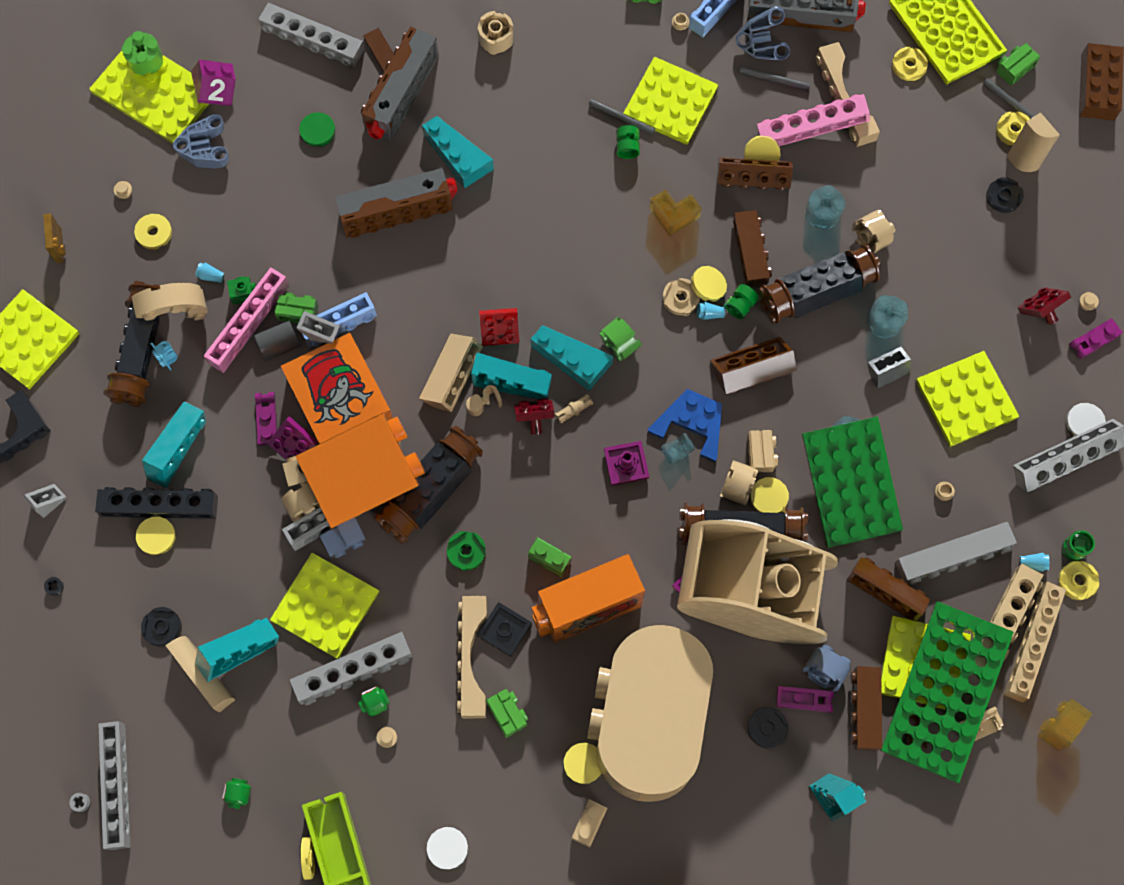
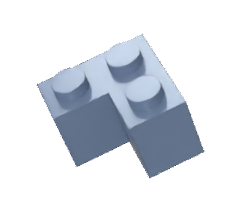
(342, 538)

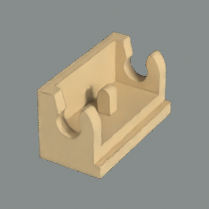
(990, 723)

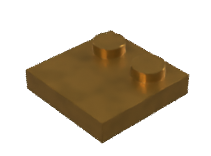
(53, 238)

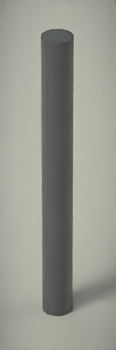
(774, 78)
(1007, 98)
(614, 113)

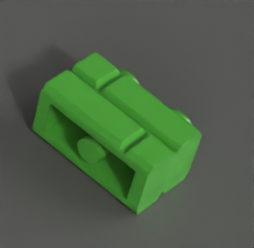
(1017, 64)
(291, 307)
(549, 557)
(506, 712)

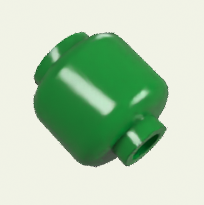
(374, 701)
(236, 793)

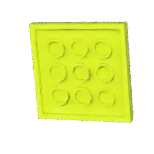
(671, 100)
(31, 338)
(967, 398)
(325, 605)
(900, 652)

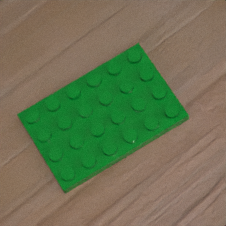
(852, 482)

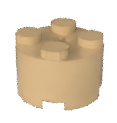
(495, 32)
(874, 231)
(739, 482)
(300, 502)

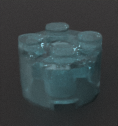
(825, 207)
(882, 309)

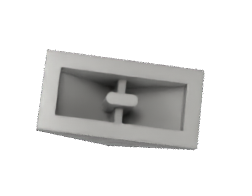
(317, 328)
(45, 499)

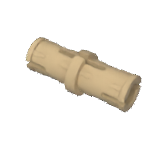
(573, 408)

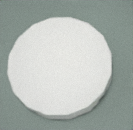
(1083, 418)
(447, 848)

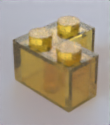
(674, 215)
(1065, 726)

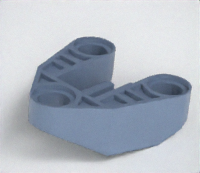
(759, 22)
(198, 147)

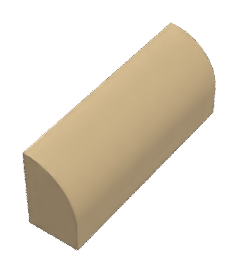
(1033, 144)
(450, 372)
(214, 690)

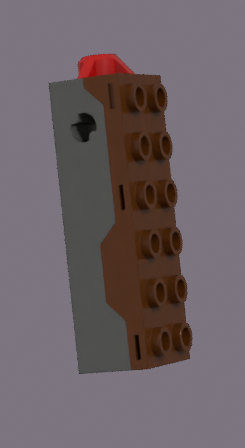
(817, 14)
(399, 84)
(396, 202)

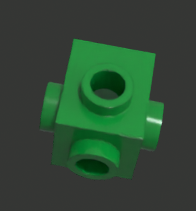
(240, 289)

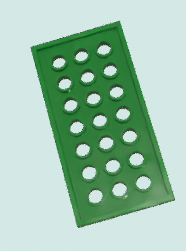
(973, 712)

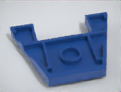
(696, 415)

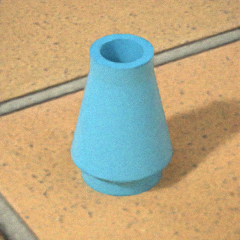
(209, 273)
(709, 311)
(1036, 561)

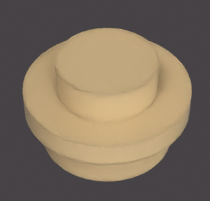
(680, 21)
(123, 190)
(1088, 301)
(944, 491)
(386, 737)

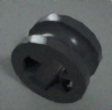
(47, 587)

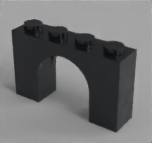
(29, 426)

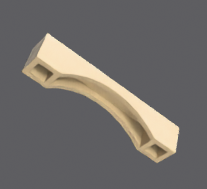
(831, 61)
(473, 617)

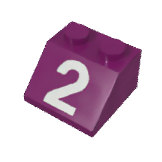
(214, 82)

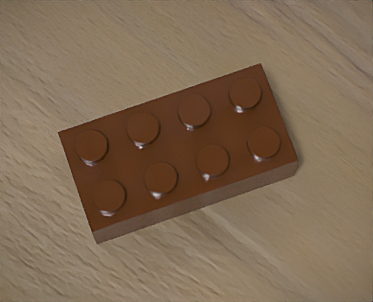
(1101, 81)

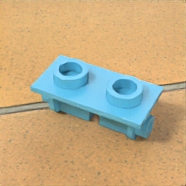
(164, 354)

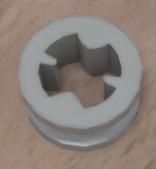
(73, 804)

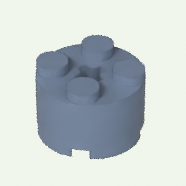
(827, 668)

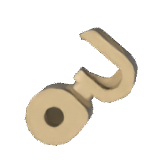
(475, 403)

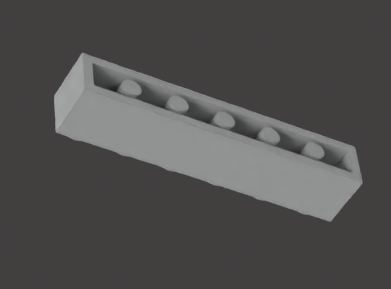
(956, 553)

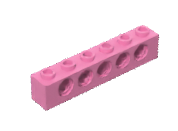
(823, 124)
(246, 320)

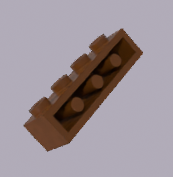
(754, 173)
(751, 248)
(867, 708)

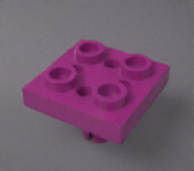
(294, 439)
(625, 456)

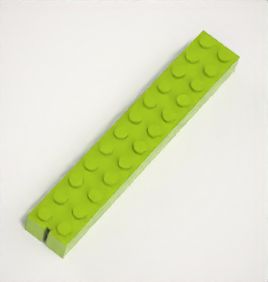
(336, 841)

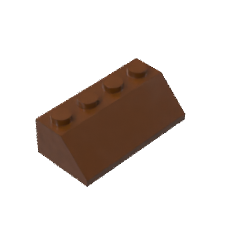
(754, 365)
(888, 589)

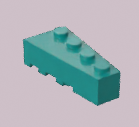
(458, 153)
(571, 356)
(510, 377)
(173, 444)
(235, 648)
(837, 795)

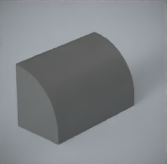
(277, 340)
(889, 367)

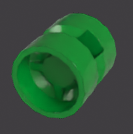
(628, 142)
(743, 299)
(1078, 545)

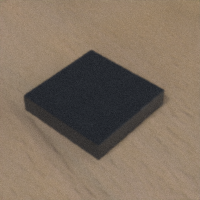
(504, 629)

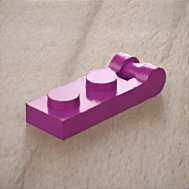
(1096, 338)
(265, 417)
(804, 699)

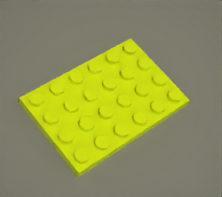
(950, 35)
(157, 100)

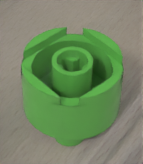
(142, 53)
(620, 338)

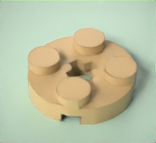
(676, 306)

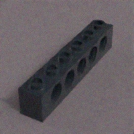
(205, 510)

